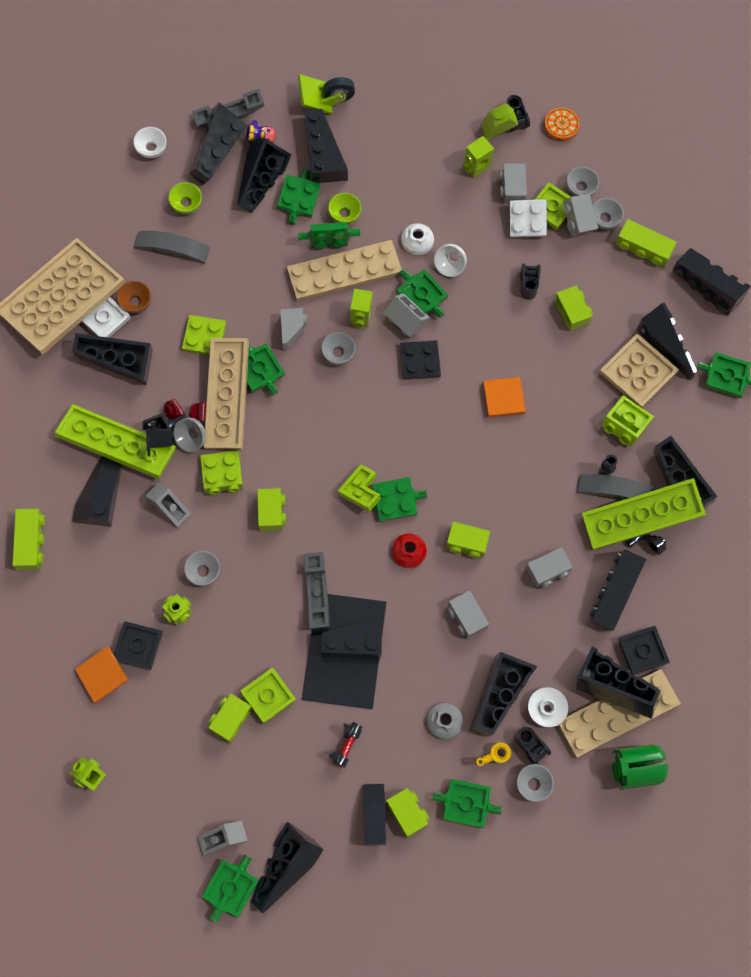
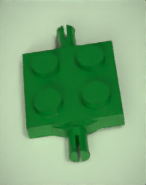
(298, 196)
(329, 235)
(423, 291)
(263, 369)
(727, 374)
(397, 499)
(467, 803)
(230, 888)

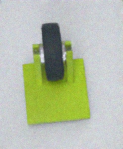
(324, 95)

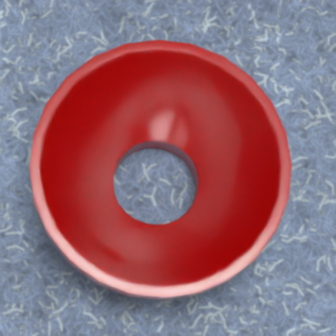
(406, 559)

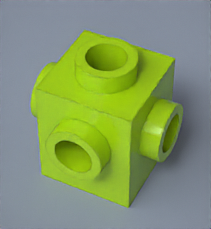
(177, 616)
(87, 773)

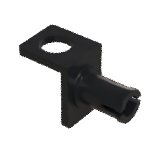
(160, 418)
(158, 437)

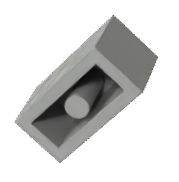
(514, 182)
(580, 215)
(406, 315)
(548, 568)
(468, 615)

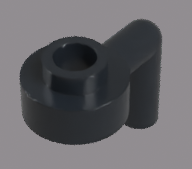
(656, 543)

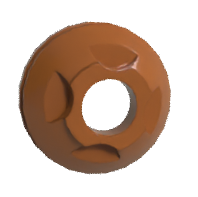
(130, 290)

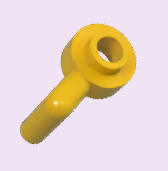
(494, 756)

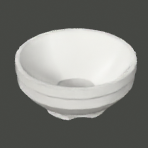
(148, 136)
(417, 246)
(445, 265)

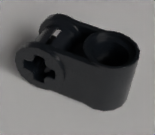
(520, 112)
(529, 278)
(533, 746)

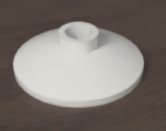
(551, 698)

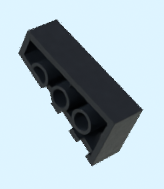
(219, 137)
(324, 154)
(711, 281)
(117, 355)
(678, 468)
(618, 589)
(617, 685)
(502, 687)

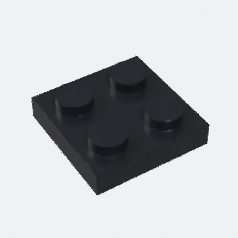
(420, 360)
(138, 645)
(643, 650)

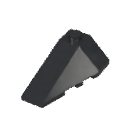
(660, 334)
(99, 495)
(291, 861)

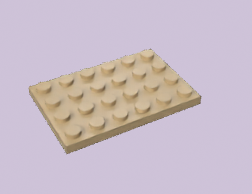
(60, 295)

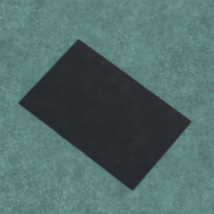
(342, 679)

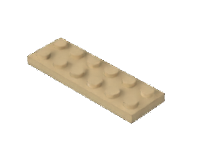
(344, 270)
(226, 393)
(607, 721)

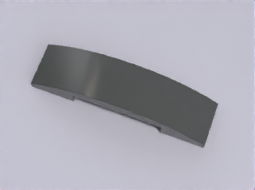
(241, 108)
(173, 244)
(611, 486)
(317, 590)

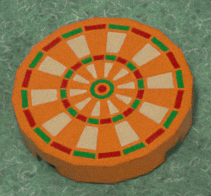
(561, 124)

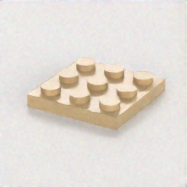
(638, 371)

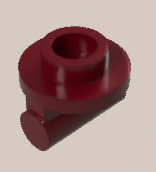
(172, 409)
(198, 411)

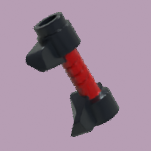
(351, 733)

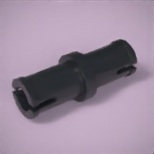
(608, 465)

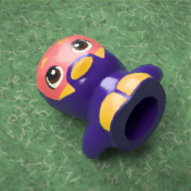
(254, 131)

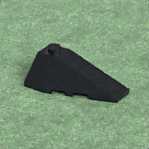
(261, 169)

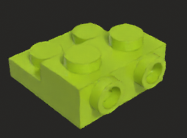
(626, 421)
(221, 472)

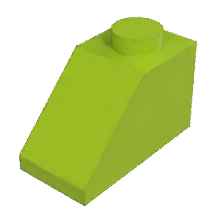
(498, 121)

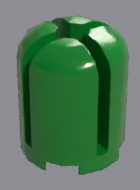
(639, 776)

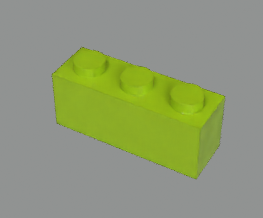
(645, 243)
(28, 539)

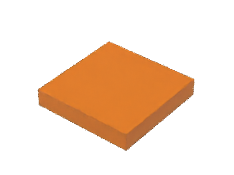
(504, 397)
(101, 674)

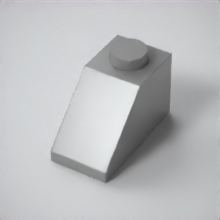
(292, 326)
(168, 504)
(222, 838)

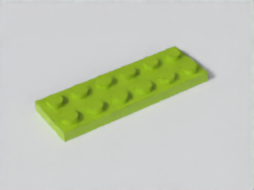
(113, 441)
(643, 514)

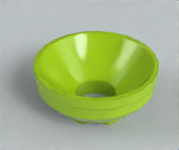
(185, 191)
(344, 201)

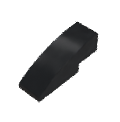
(374, 815)

